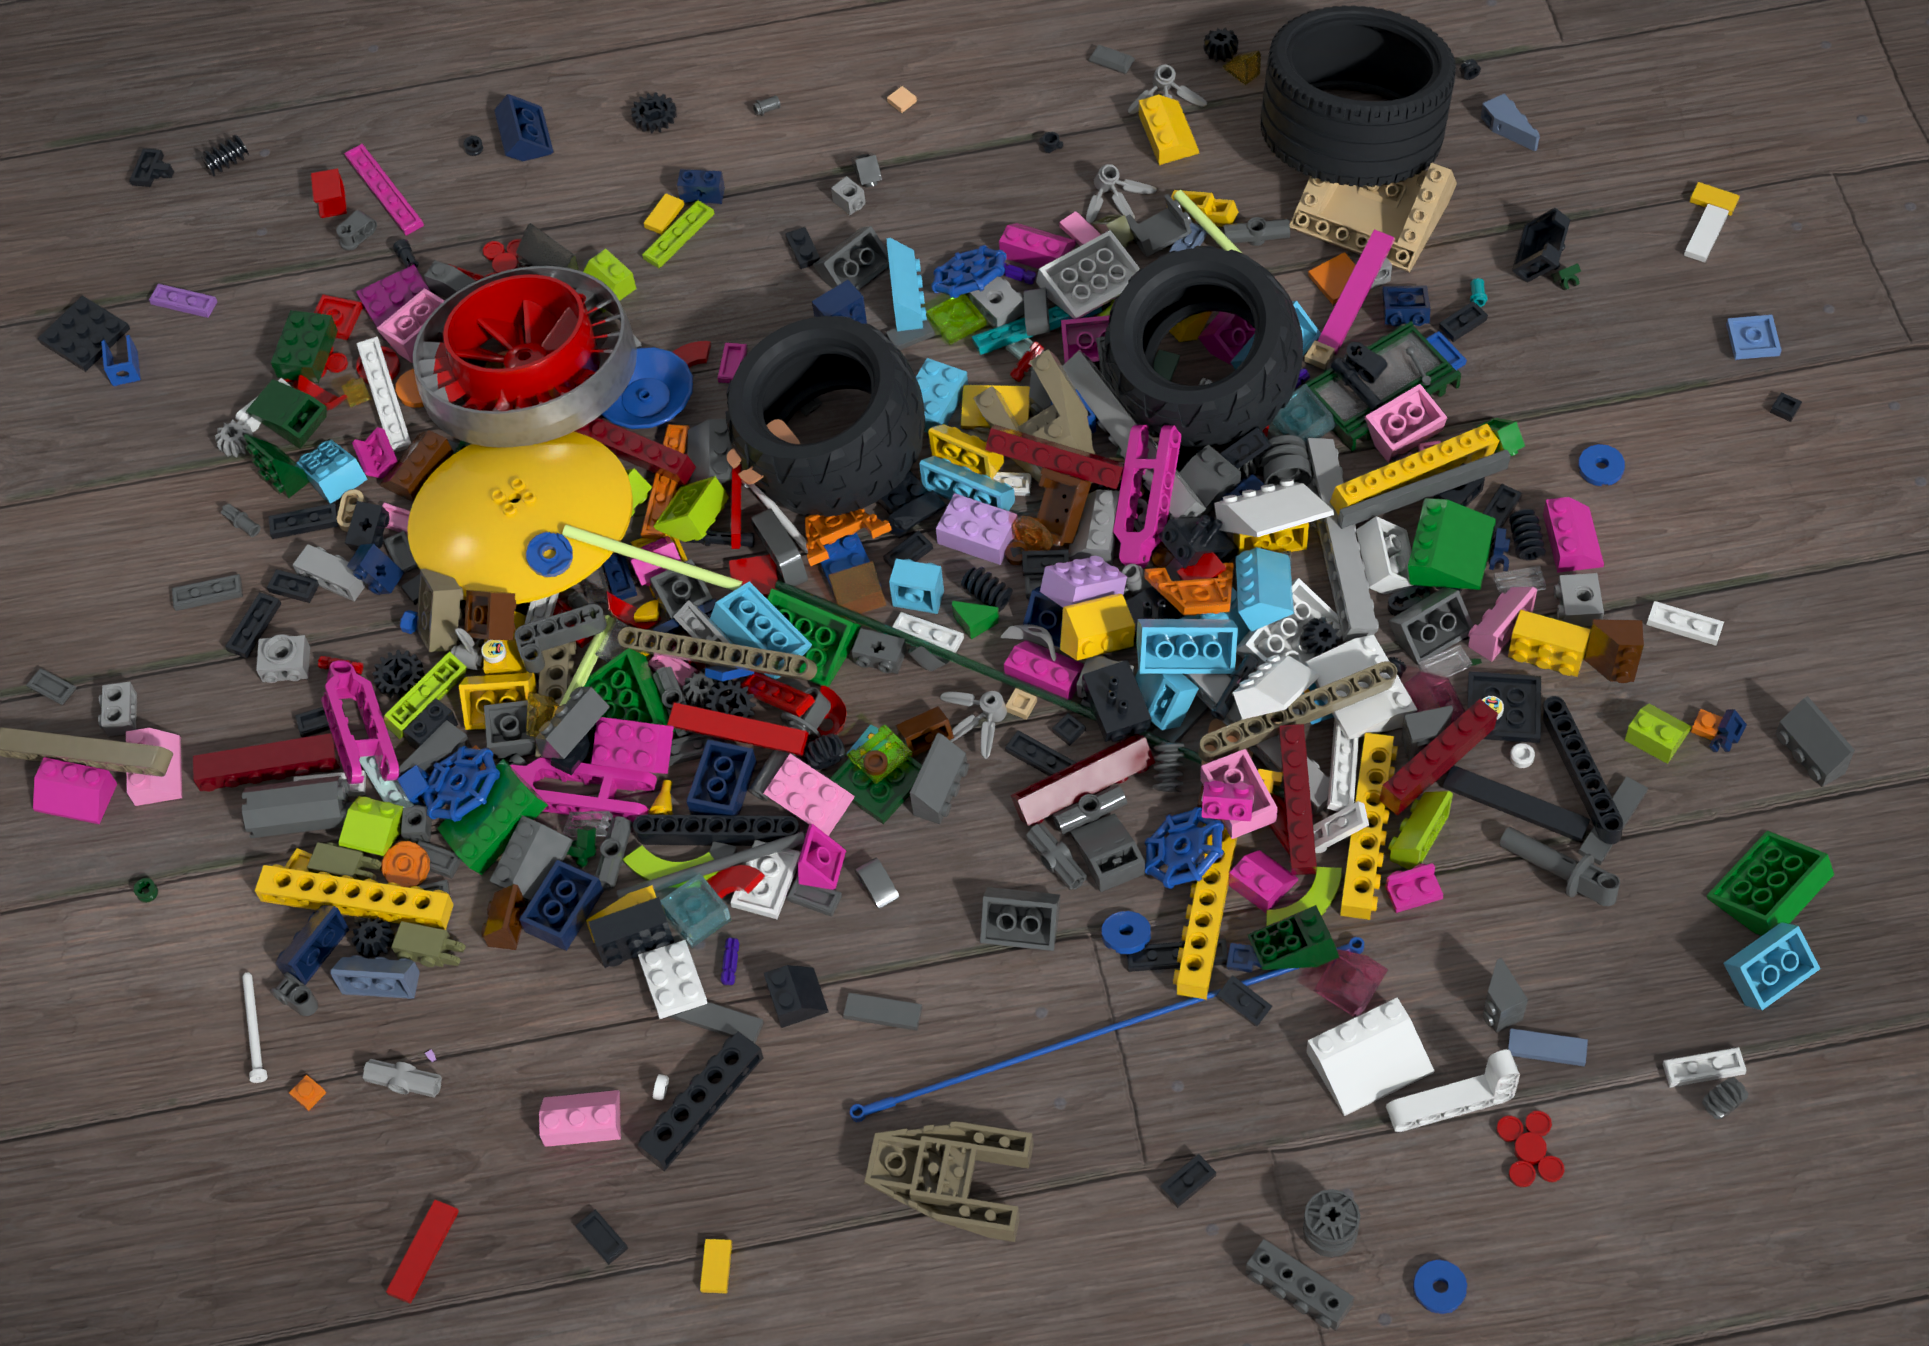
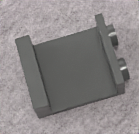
(1161, 228)

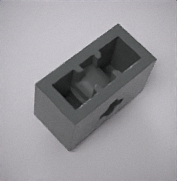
(879, 651)

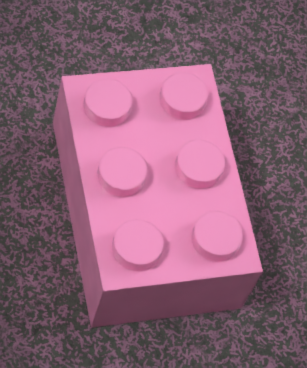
(1241, 769)
(809, 794)

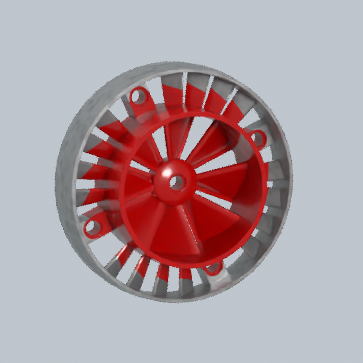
(547, 382)

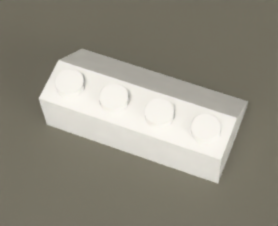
(1273, 686)

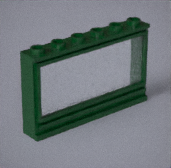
(1396, 379)

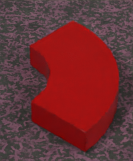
(694, 352)
(735, 878)

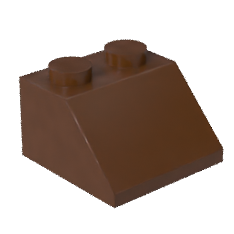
(490, 615)
(503, 922)

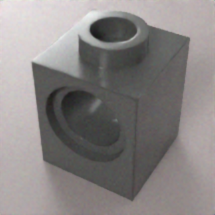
(416, 832)

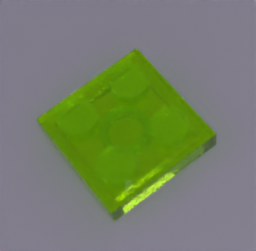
(956, 318)

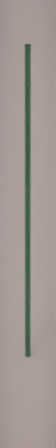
(973, 665)

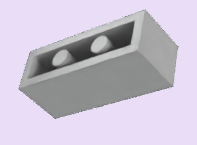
(329, 571)

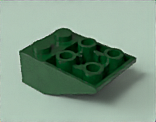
(288, 412)
(276, 466)
(1294, 942)

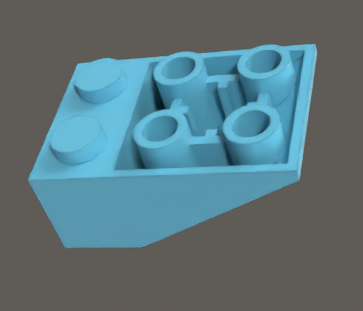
(332, 470)
(1166, 697)

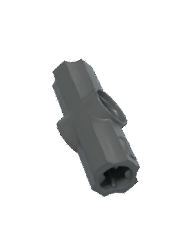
(1257, 231)
(670, 690)
(1101, 802)
(616, 840)
(1056, 856)

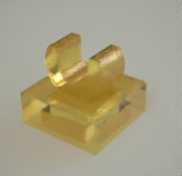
(356, 392)

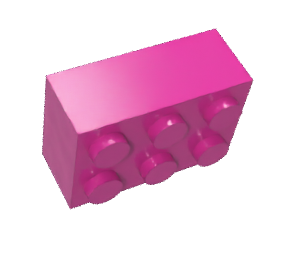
(632, 745)

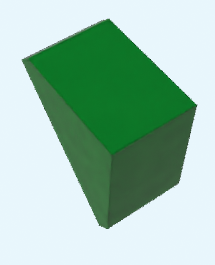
(975, 617)

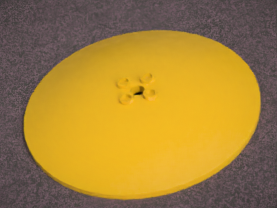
(475, 534)

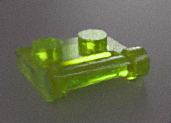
(894, 749)

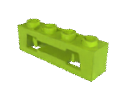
(431, 686)

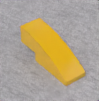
(1219, 211)

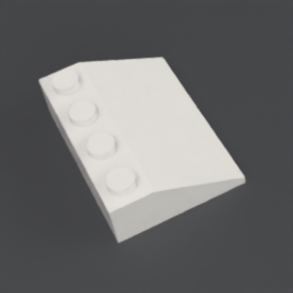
(1088, 275)
(1270, 509)
(1283, 635)
(1371, 715)
(1369, 1056)

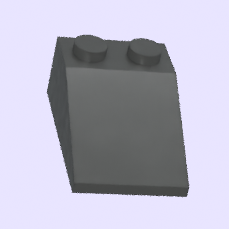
(1210, 477)

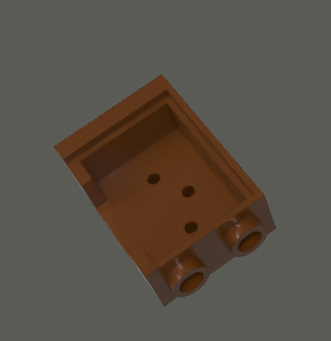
(1062, 504)

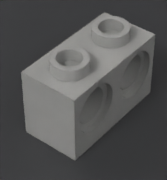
(122, 709)

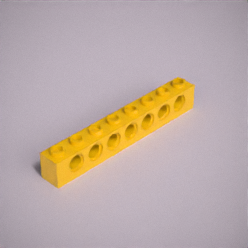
(1416, 467)
(1355, 903)
(435, 915)
(1197, 982)

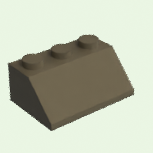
(438, 610)

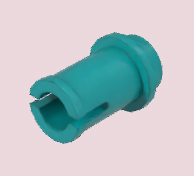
(1478, 292)

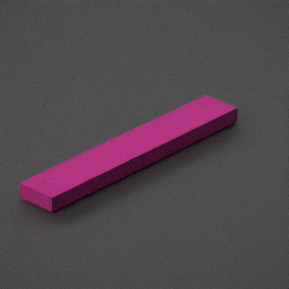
(384, 189)
(1356, 289)

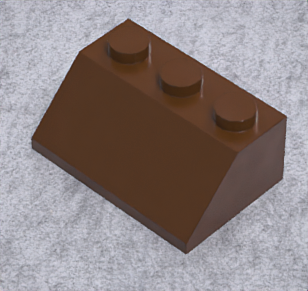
(417, 464)
(1615, 648)

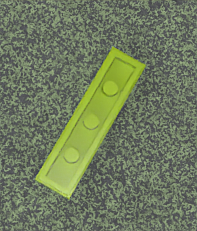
(678, 234)

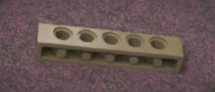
(555, 668)

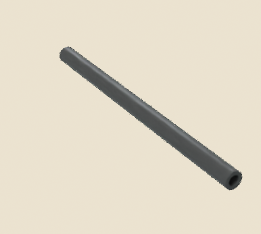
(718, 864)

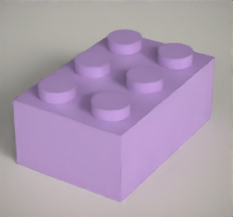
(976, 529)
(1081, 581)

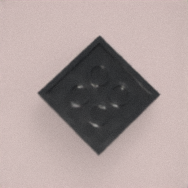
(80, 332)
(1521, 704)

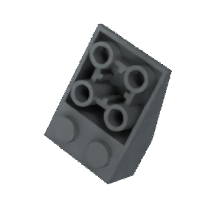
(1109, 852)

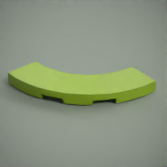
(652, 867)
(1320, 894)

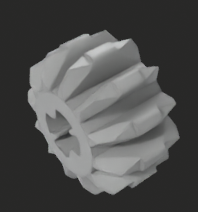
(231, 438)

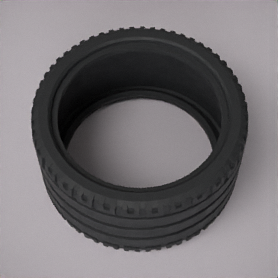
(1347, 137)

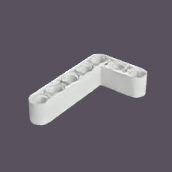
(1458, 1098)

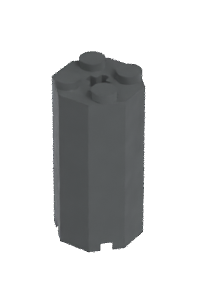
(296, 806)

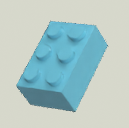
(941, 391)
(1771, 966)

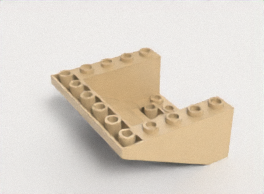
(1351, 213)

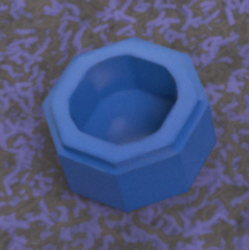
(408, 622)

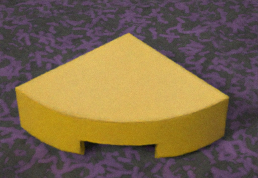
(648, 612)

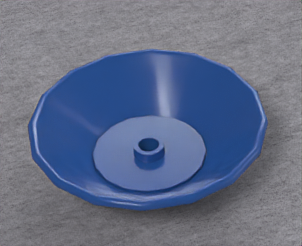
(665, 383)

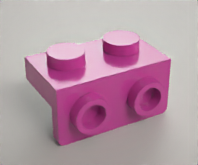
(375, 454)
(1227, 801)

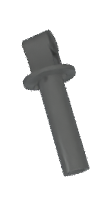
(809, 722)
(1580, 875)

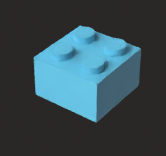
(916, 586)

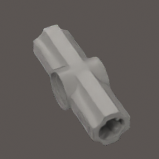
(402, 1078)

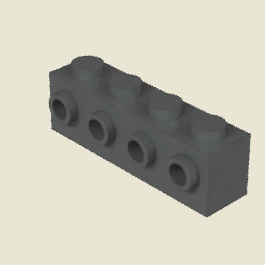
(1299, 1285)

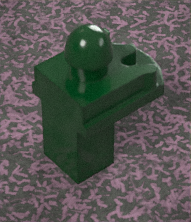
(584, 845)

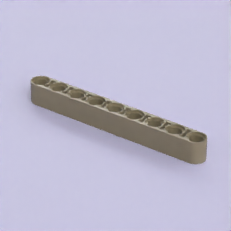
(725, 658)
(1305, 703)
(85, 751)

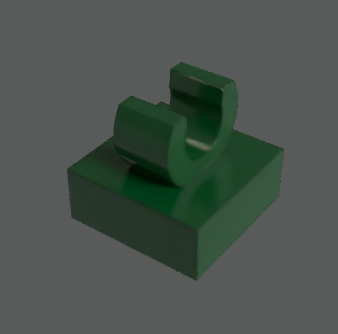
(1567, 274)

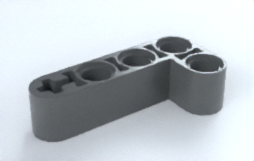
(779, 547)
(587, 620)

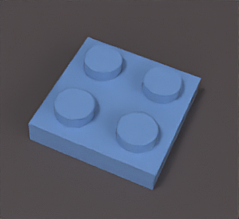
(1753, 337)

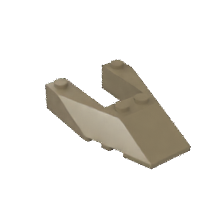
(1061, 423)
(935, 1170)

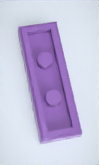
(183, 300)

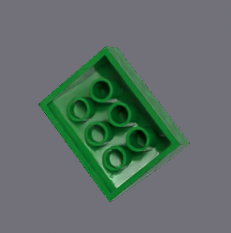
(1450, 546)
(814, 625)
(629, 689)
(487, 829)
(1772, 883)

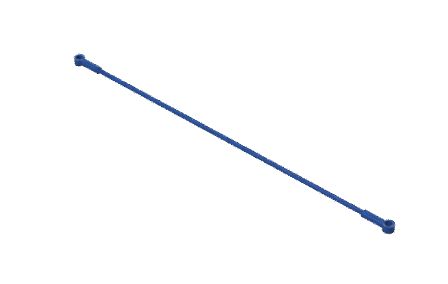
(890, 1101)

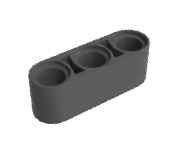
(1036, 311)

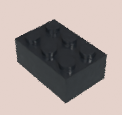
(631, 932)

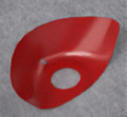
(326, 398)
(625, 612)
(837, 712)

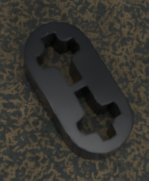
(1407, 598)

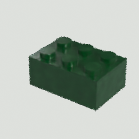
(304, 346)

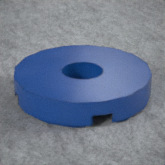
(1601, 454)
(555, 565)
(1126, 921)
(1440, 1271)

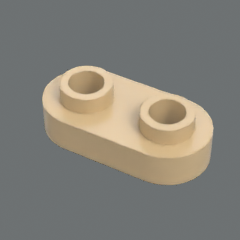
(346, 508)

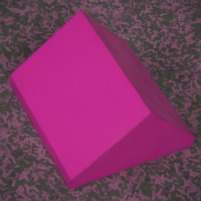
(820, 860)

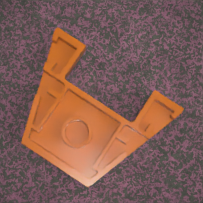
(827, 530)
(1194, 596)

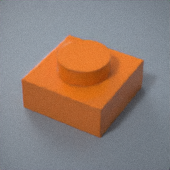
(1706, 724)
(307, 1092)

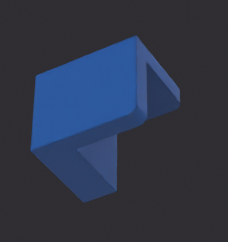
(414, 784)

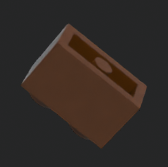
(920, 731)

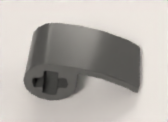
(876, 880)

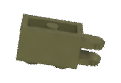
(342, 861)
(426, 945)

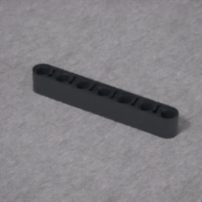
(1582, 778)
(707, 824)

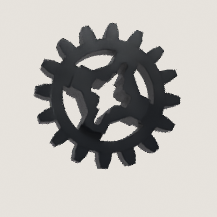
(653, 112)
(398, 671)
(733, 696)

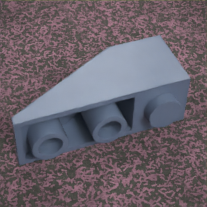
(1506, 120)

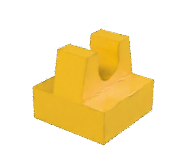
(1270, 778)

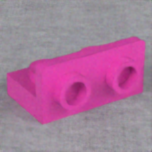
(1413, 887)

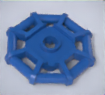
(969, 271)
(468, 773)
(1190, 855)

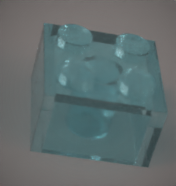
(1304, 416)
(695, 910)

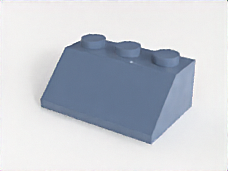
(376, 977)

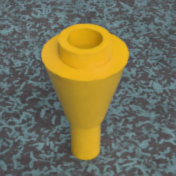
(663, 802)

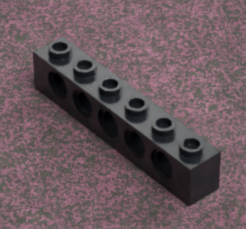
(665, 1152)

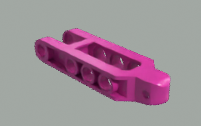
(1140, 544)
(343, 684)
(608, 777)

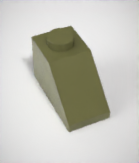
(1118, 226)

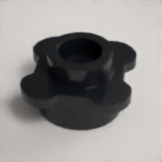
(1050, 142)

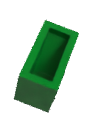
(1508, 434)

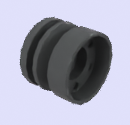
(1285, 460)
(1329, 1237)

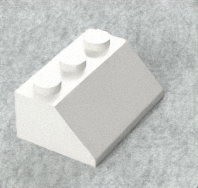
(1385, 554)

